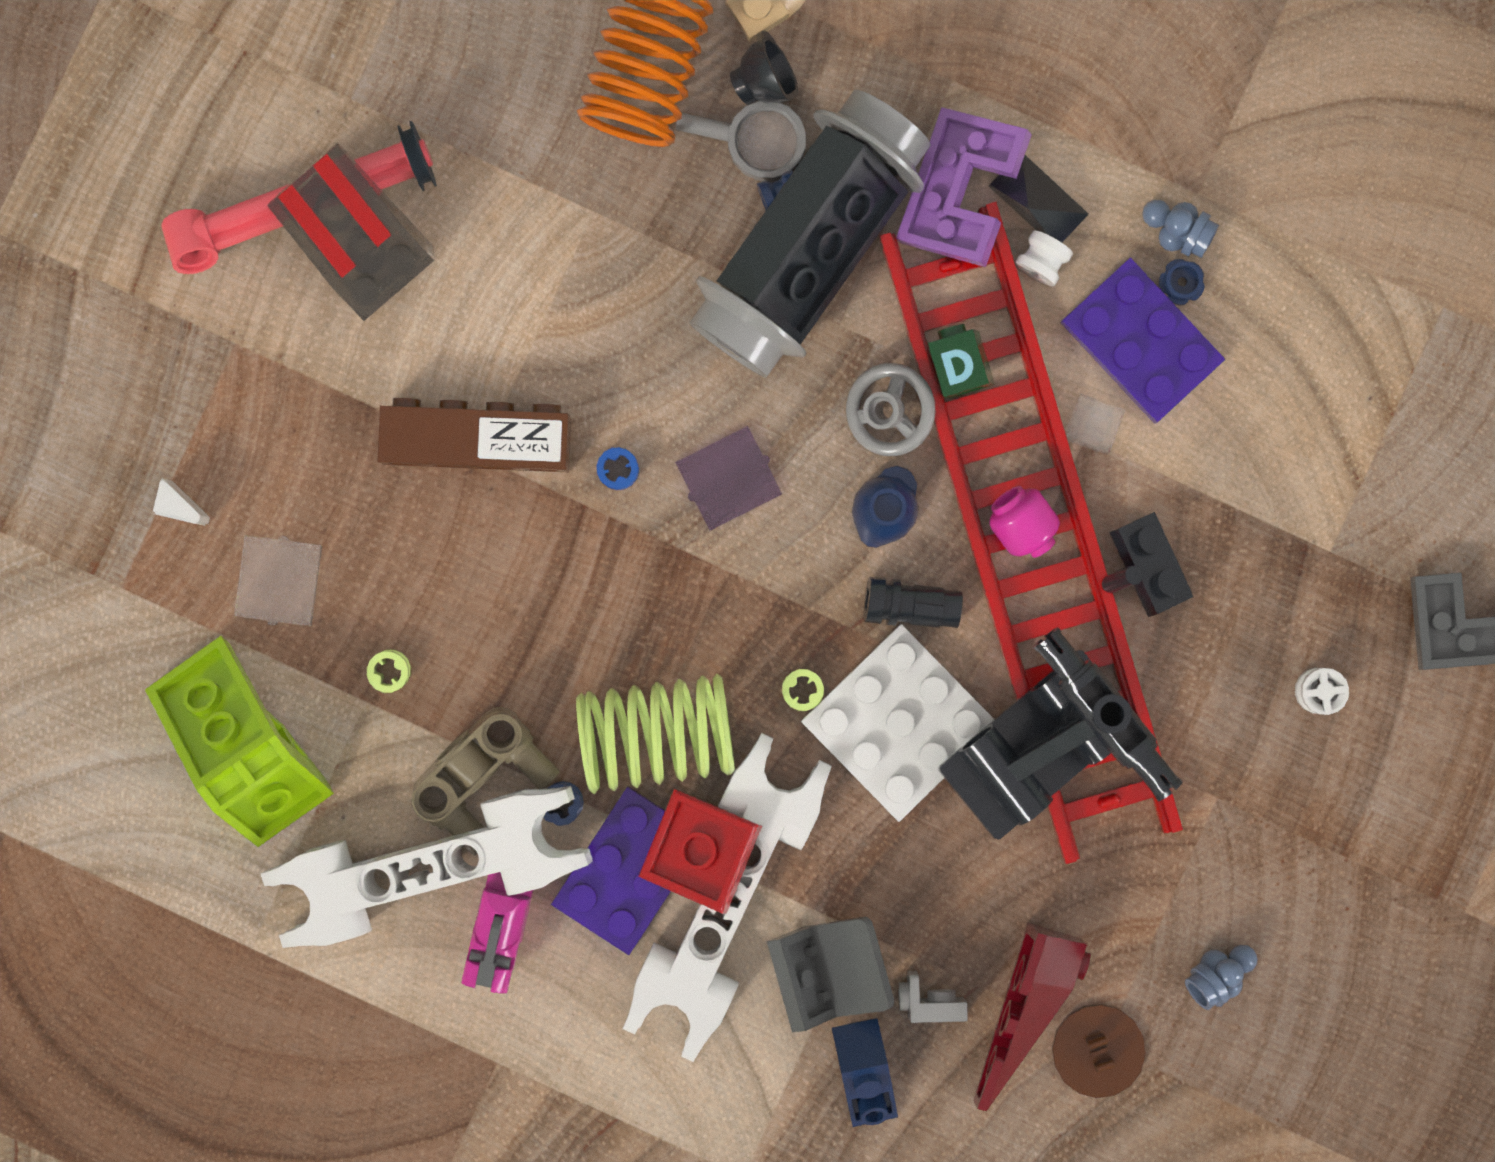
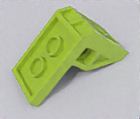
(234, 747)

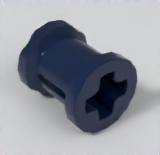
(557, 816)

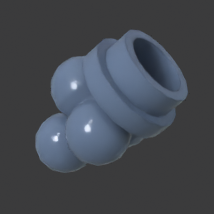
(1181, 227)
(1220, 977)

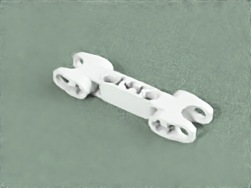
(508, 845)
(691, 975)

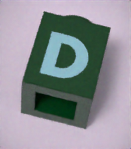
(960, 361)

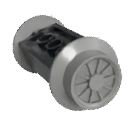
(812, 233)

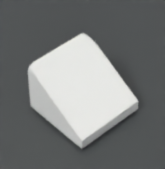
(175, 504)

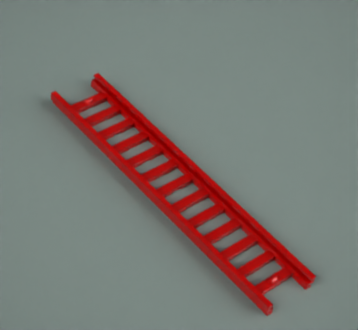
(1062, 474)

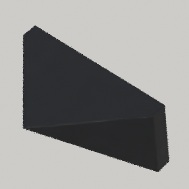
(1040, 201)

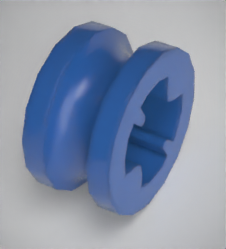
(614, 454)

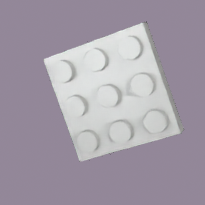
(897, 721)

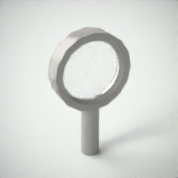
(761, 139)

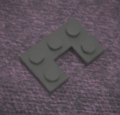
(1442, 629)

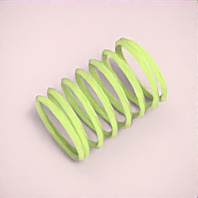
(652, 731)

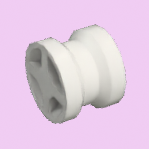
(1043, 258)
(1332, 691)

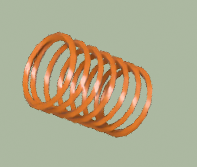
(613, 109)

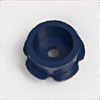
(1194, 281)

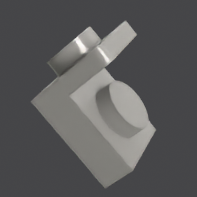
(939, 1006)

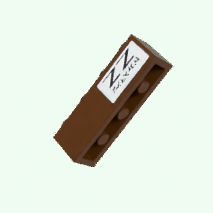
(474, 438)

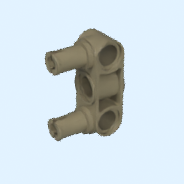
(470, 764)

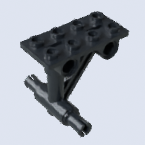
(1050, 737)

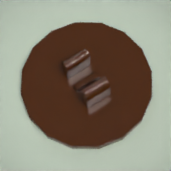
(1098, 1051)

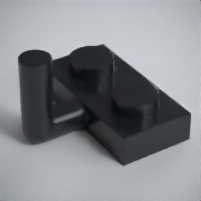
(1148, 566)

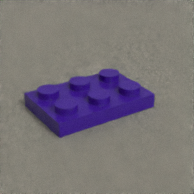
(1142, 341)
(608, 892)

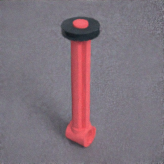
(197, 238)

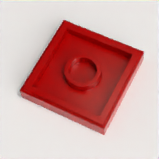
(700, 851)

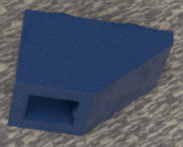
(865, 1072)

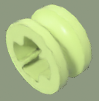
(401, 663)
(814, 698)

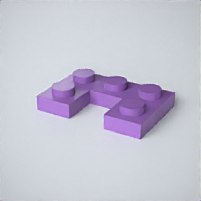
(957, 146)

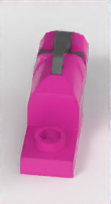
(496, 936)

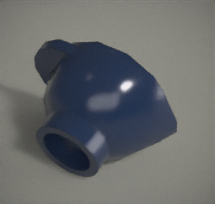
(886, 507)

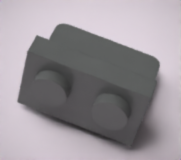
(830, 972)

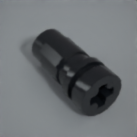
(911, 604)

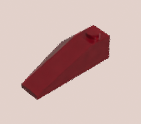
(1037, 989)

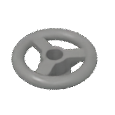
(873, 409)

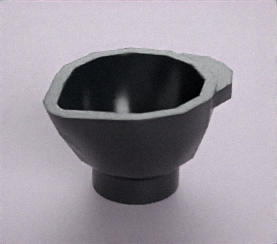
(764, 73)

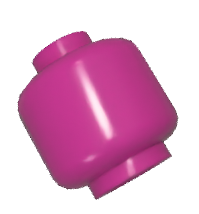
(1024, 522)

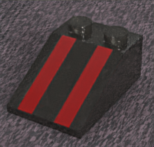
(352, 231)

